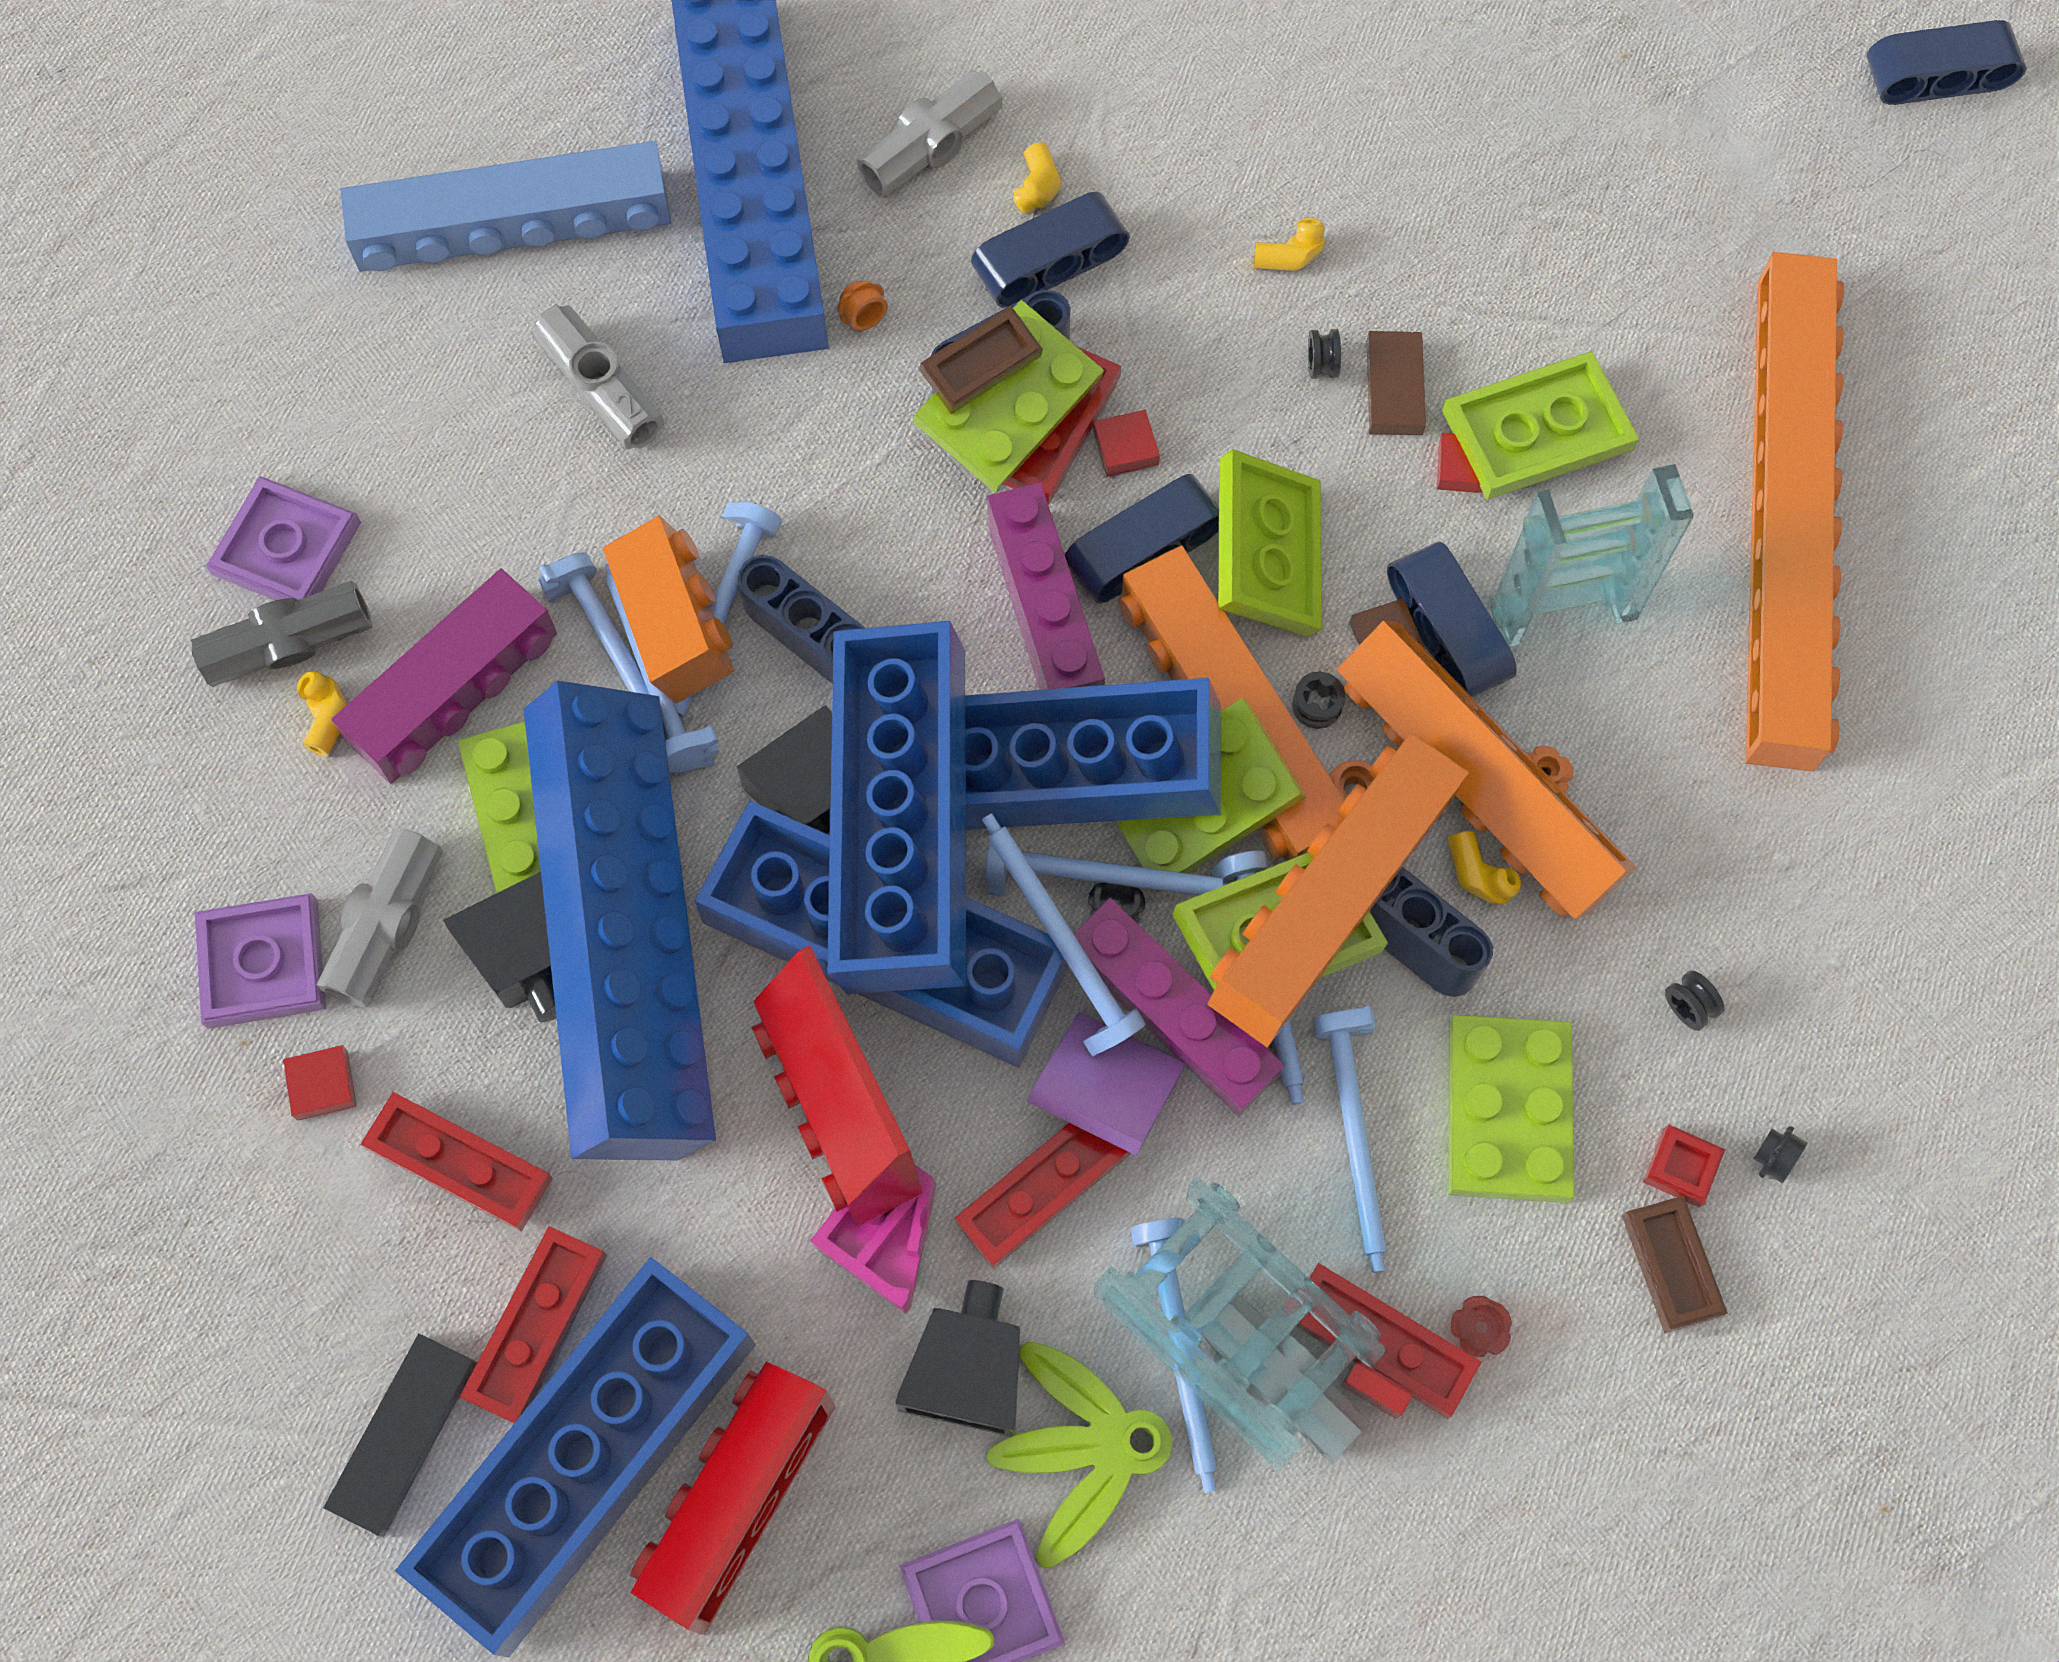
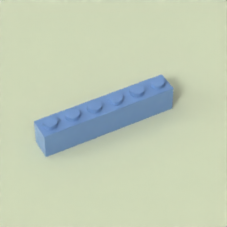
(505, 206)

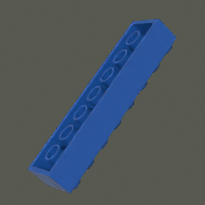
(749, 179)
(617, 926)

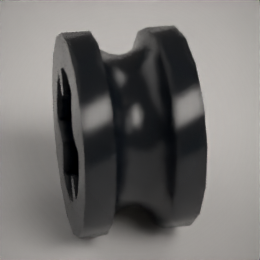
(1324, 353)
(1325, 685)
(1694, 1000)

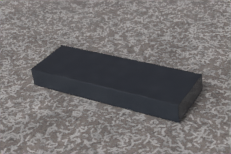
(400, 1435)

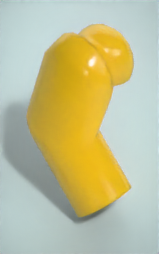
(1041, 183)
(1295, 252)
(324, 702)
(1478, 877)

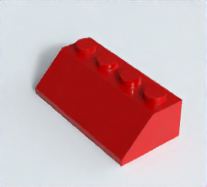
(835, 1091)
(733, 1497)

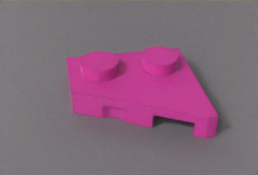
(885, 1249)

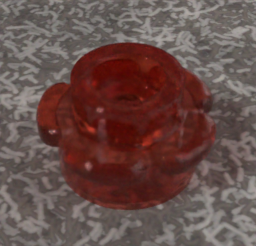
(1493, 1315)

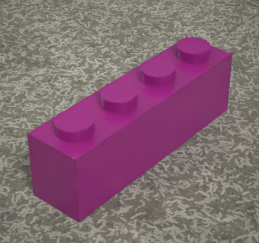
(1042, 589)
(446, 676)
(1176, 1008)

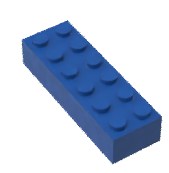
(1093, 754)
(898, 809)
(775, 897)
(576, 1459)

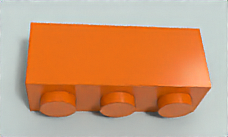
(669, 609)

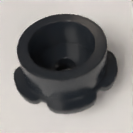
(1131, 898)
(1779, 1153)

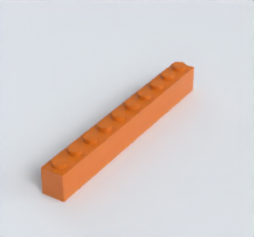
(1794, 515)

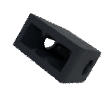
(795, 772)
(510, 945)
(966, 1366)

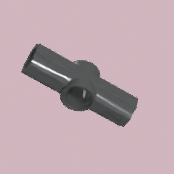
(281, 633)

